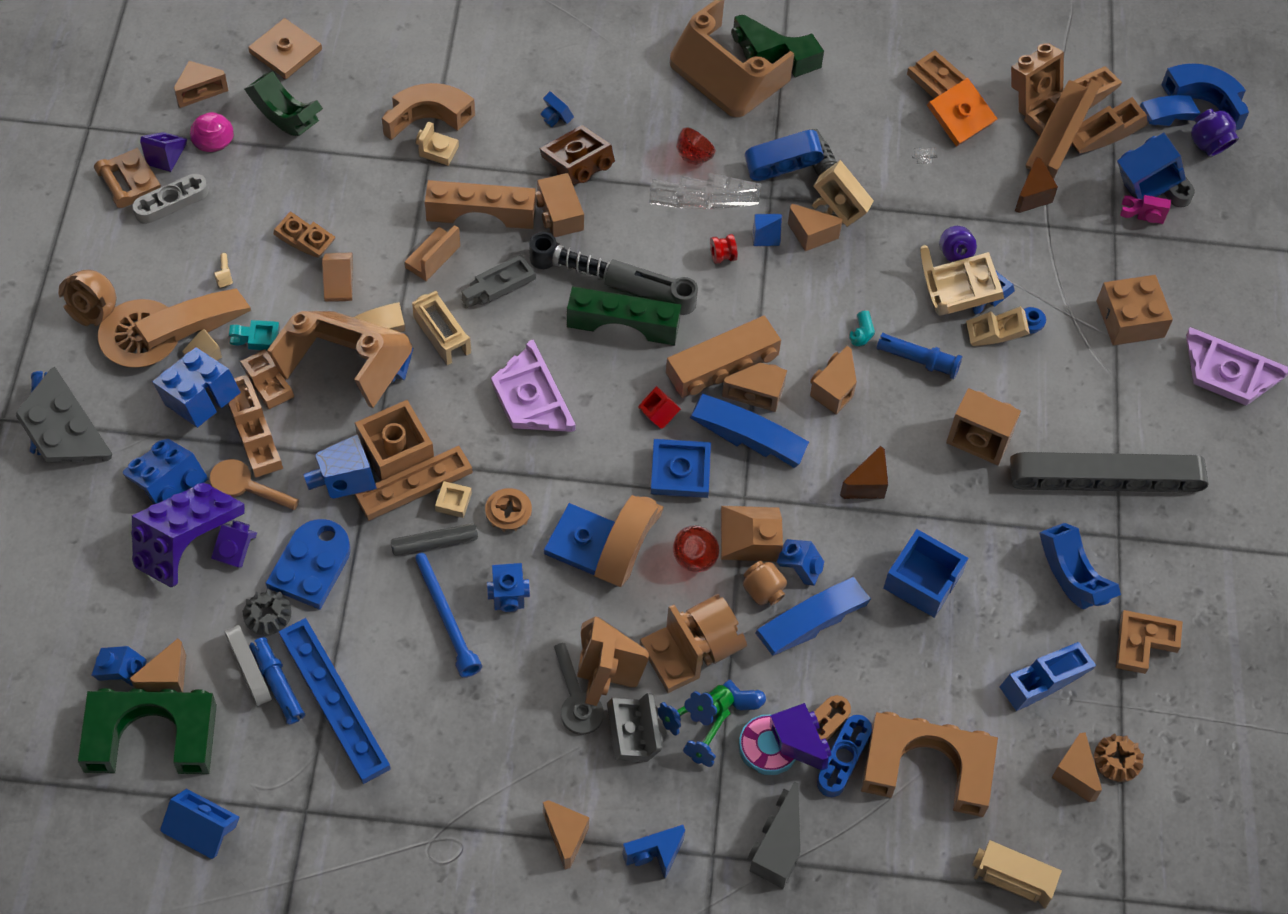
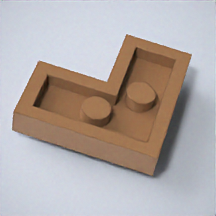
(1140, 633)

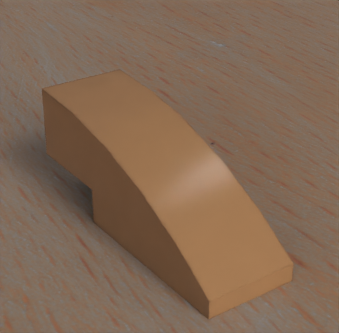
(1110, 126)

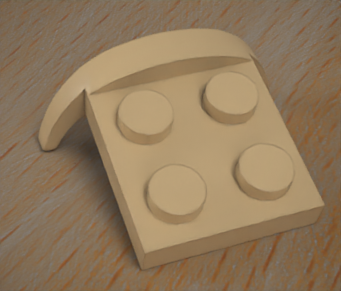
(961, 282)

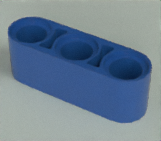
(784, 155)

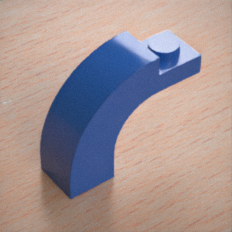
(1210, 85)
(1073, 570)

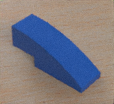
(1046, 675)

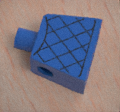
(342, 469)

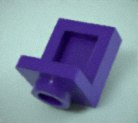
(233, 543)

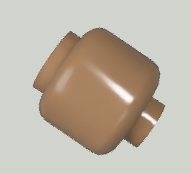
(764, 583)

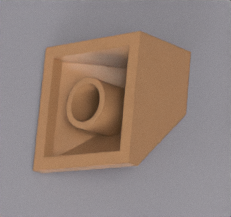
(751, 533)

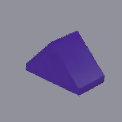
(162, 149)

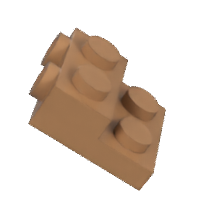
(1038, 77)

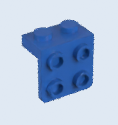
(165, 471)

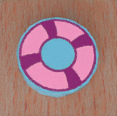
(760, 748)

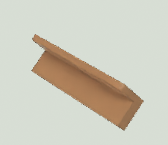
(1063, 125)

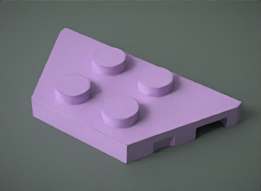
(1231, 369)
(531, 394)

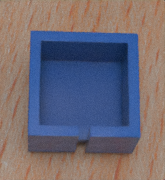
(1151, 167)
(185, 383)
(925, 573)

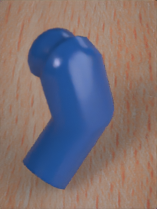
(746, 699)

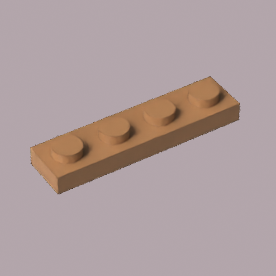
(414, 482)

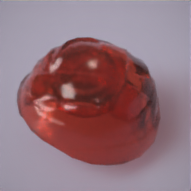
(694, 146)
(695, 548)

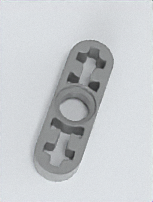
(149, 200)
(248, 665)

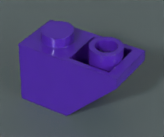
(798, 736)

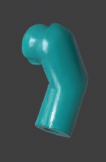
(865, 330)

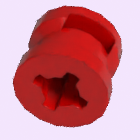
(723, 249)

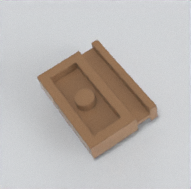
(935, 74)

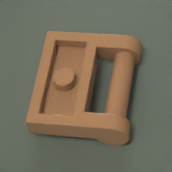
(135, 173)

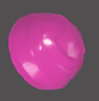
(211, 132)

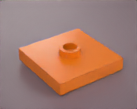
(962, 112)

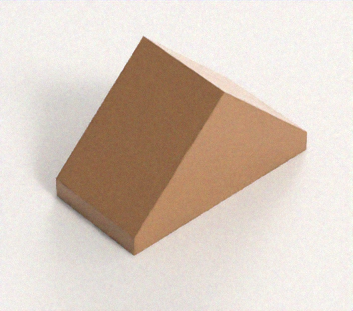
(199, 83)
(813, 227)
(338, 276)
(163, 671)
(1078, 770)
(567, 830)

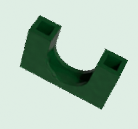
(111, 712)

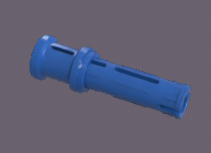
(932, 358)

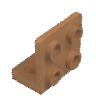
(675, 651)

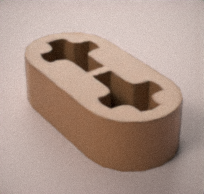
(832, 725)

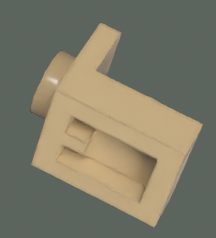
(435, 145)

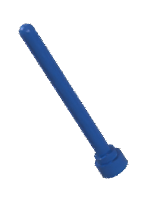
(467, 662)

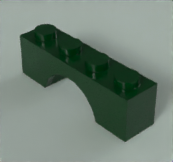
(653, 318)

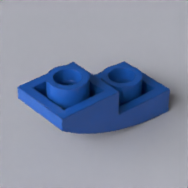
(1168, 108)

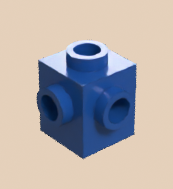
(508, 587)

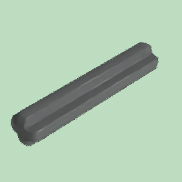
(434, 539)

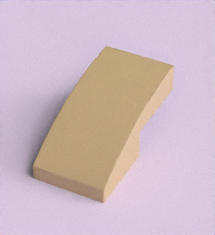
(385, 316)
(994, 329)

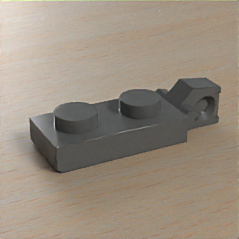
(498, 281)

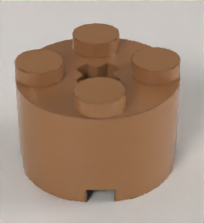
(716, 628)

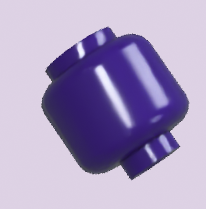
(957, 243)

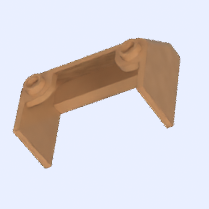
(719, 74)
(382, 347)

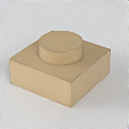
(453, 499)

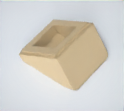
(206, 344)

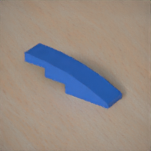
(751, 429)
(812, 615)

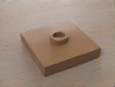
(285, 48)

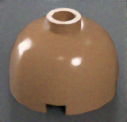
(88, 297)

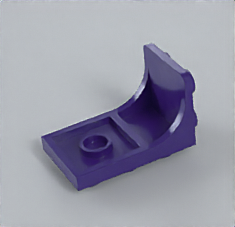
(168, 528)

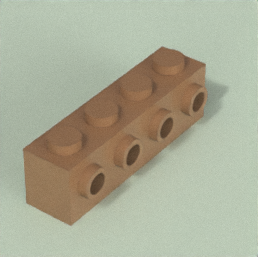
(723, 356)

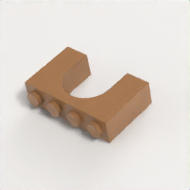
(970, 753)

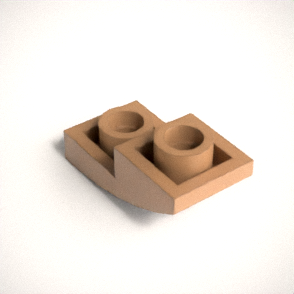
(299, 234)

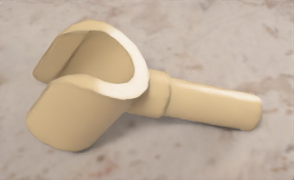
(223, 276)

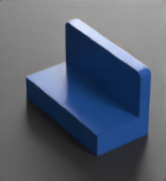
(197, 822)

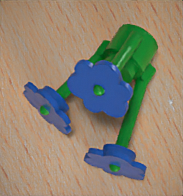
(702, 709)

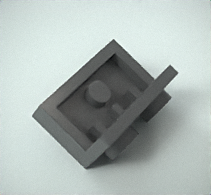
(634, 728)

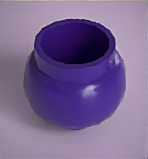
(1214, 132)

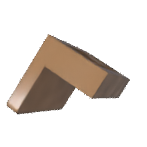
(433, 252)

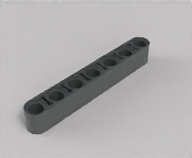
(1108, 472)

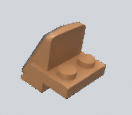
(608, 658)

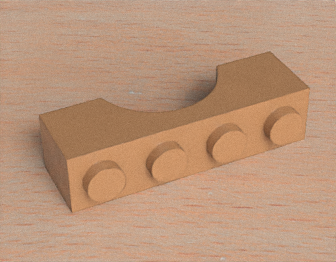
(510, 204)

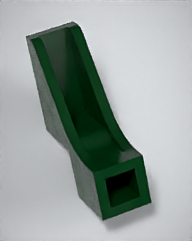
(765, 43)

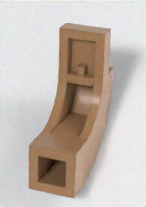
(428, 101)
(626, 539)

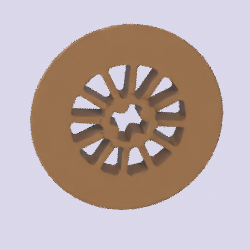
(116, 321)

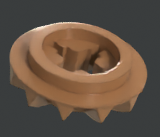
(500, 500)
(1110, 766)

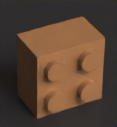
(1134, 310)
(983, 426)
(394, 440)

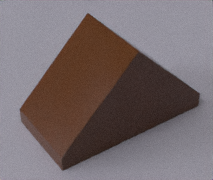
(1038, 188)
(869, 479)

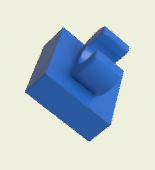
(555, 110)

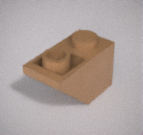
(836, 383)

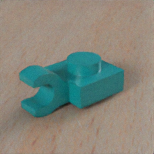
(259, 334)

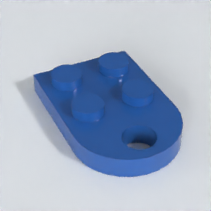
(310, 564)

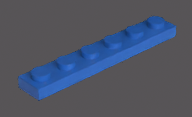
(334, 701)

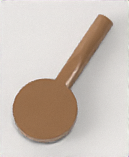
(235, 478)

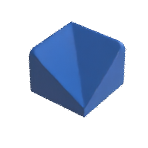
(767, 229)

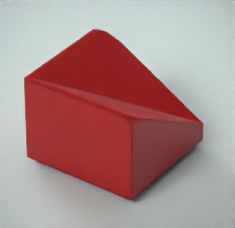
(659, 407)

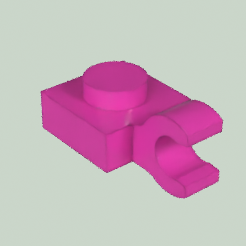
(1149, 209)

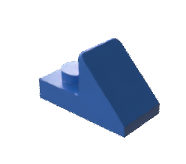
(662, 845)

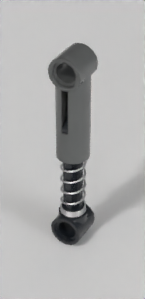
(615, 273)

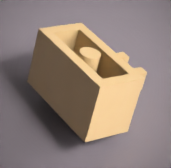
(842, 194)

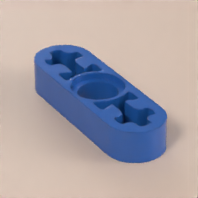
(860, 741)

